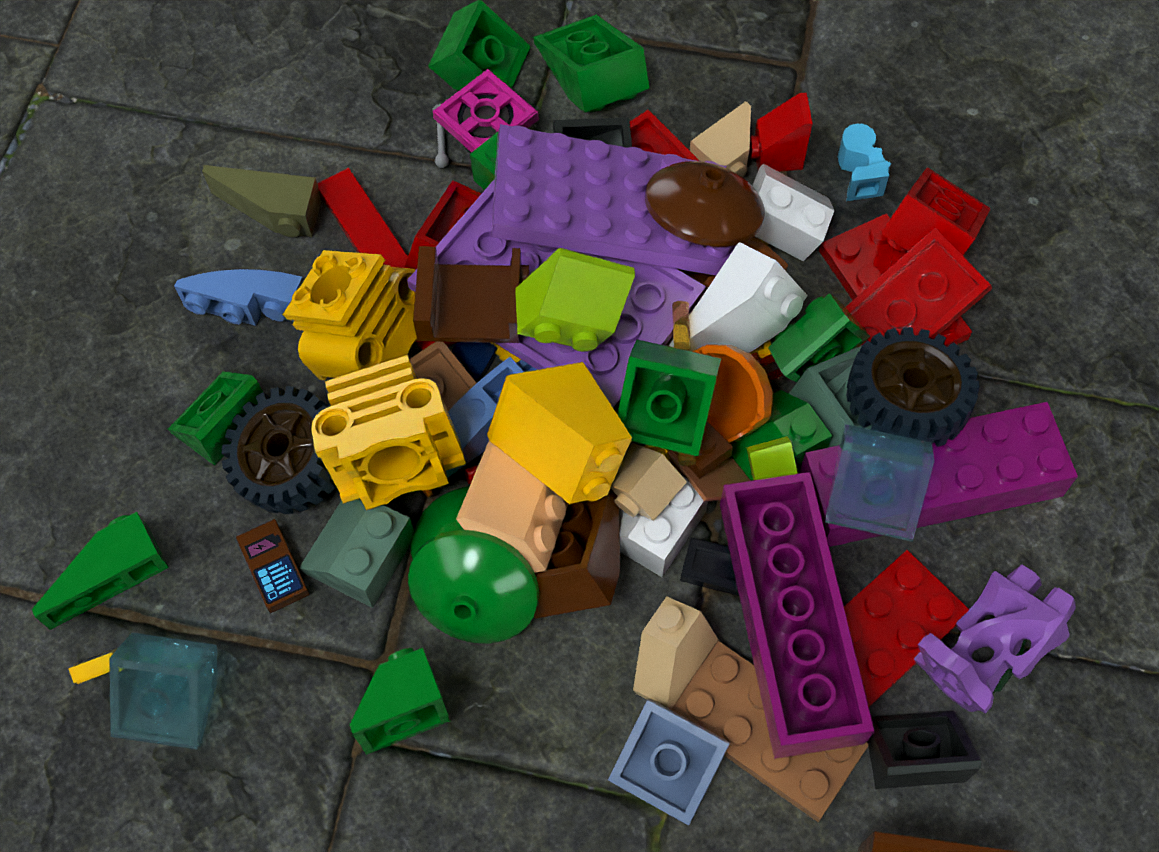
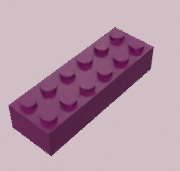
(989, 467)
(794, 616)

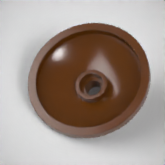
(704, 204)

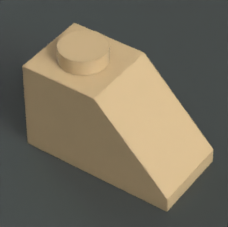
(726, 141)
(645, 482)
(671, 651)

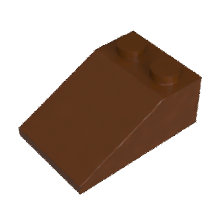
(584, 559)

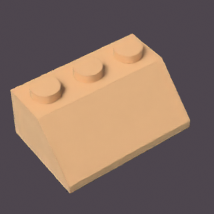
(513, 507)

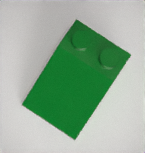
(594, 62)

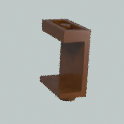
(466, 300)

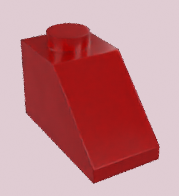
(783, 135)

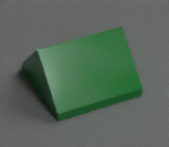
(211, 414)

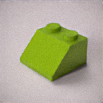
(573, 300)

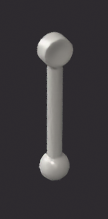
(441, 159)

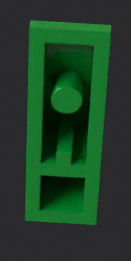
(104, 568)

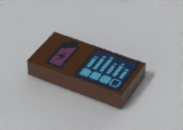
(272, 566)

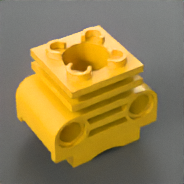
(352, 313)
(385, 434)

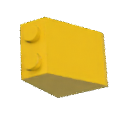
(561, 430)

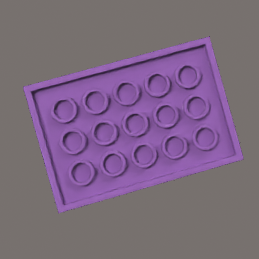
(587, 200)
(644, 315)

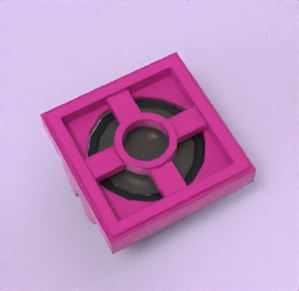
(481, 110)

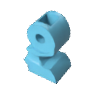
(864, 161)

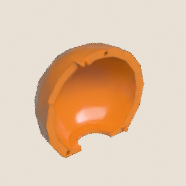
(741, 393)

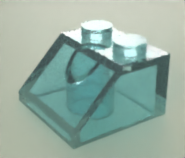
(879, 482)
(162, 690)

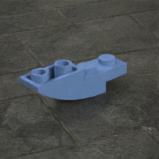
(239, 294)
(476, 409)

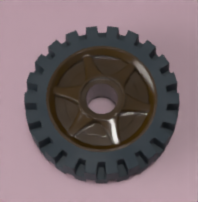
(912, 386)
(257, 456)

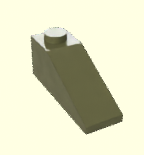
(275, 200)

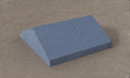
(669, 761)

